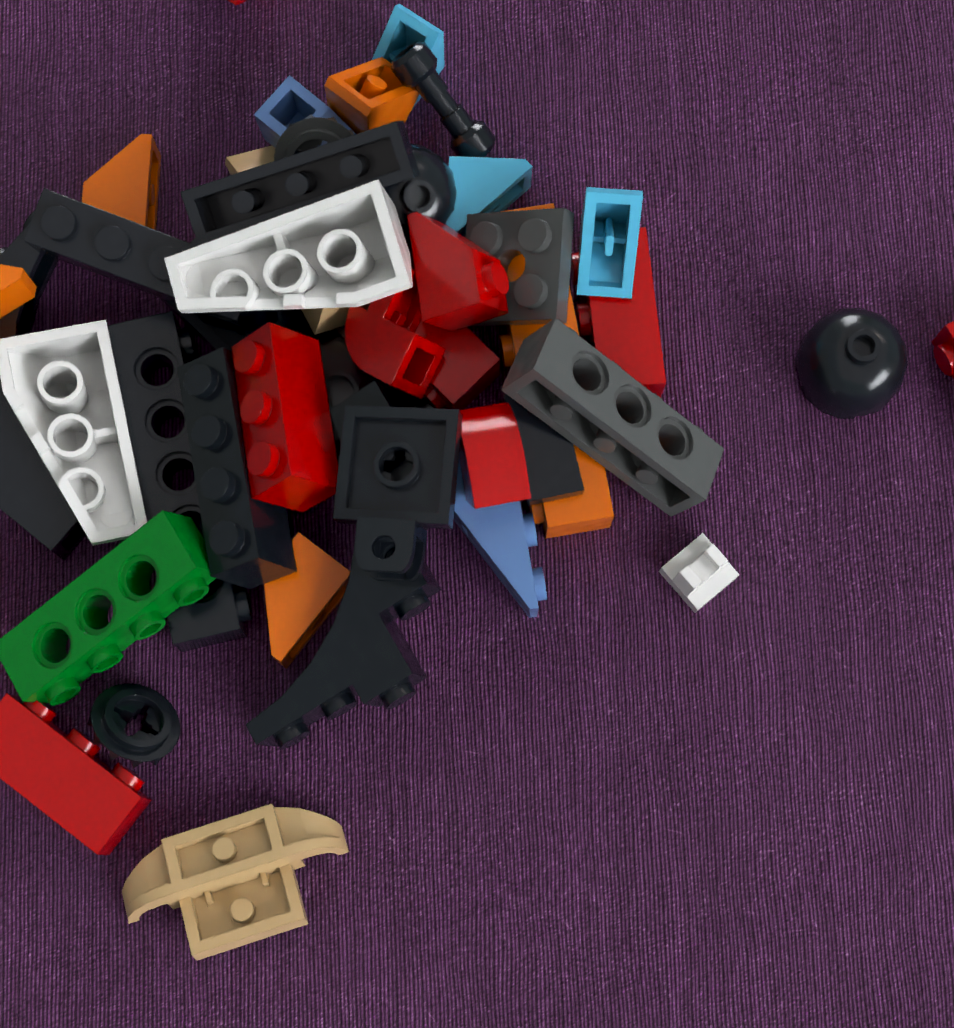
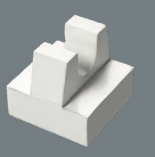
(699, 572)

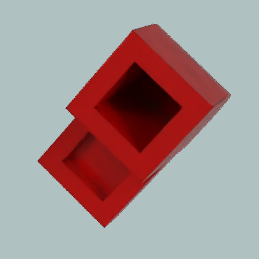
(386, 344)
(492, 456)

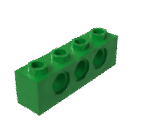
(36, 647)

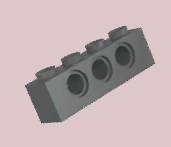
(613, 418)

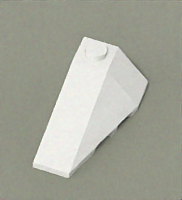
(75, 416)

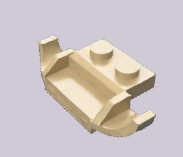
(234, 876)

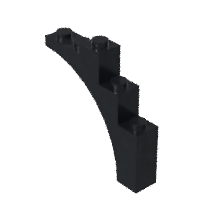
(26, 485)
(364, 646)

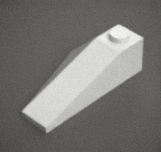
(309, 258)

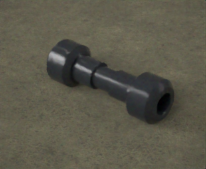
(416, 68)

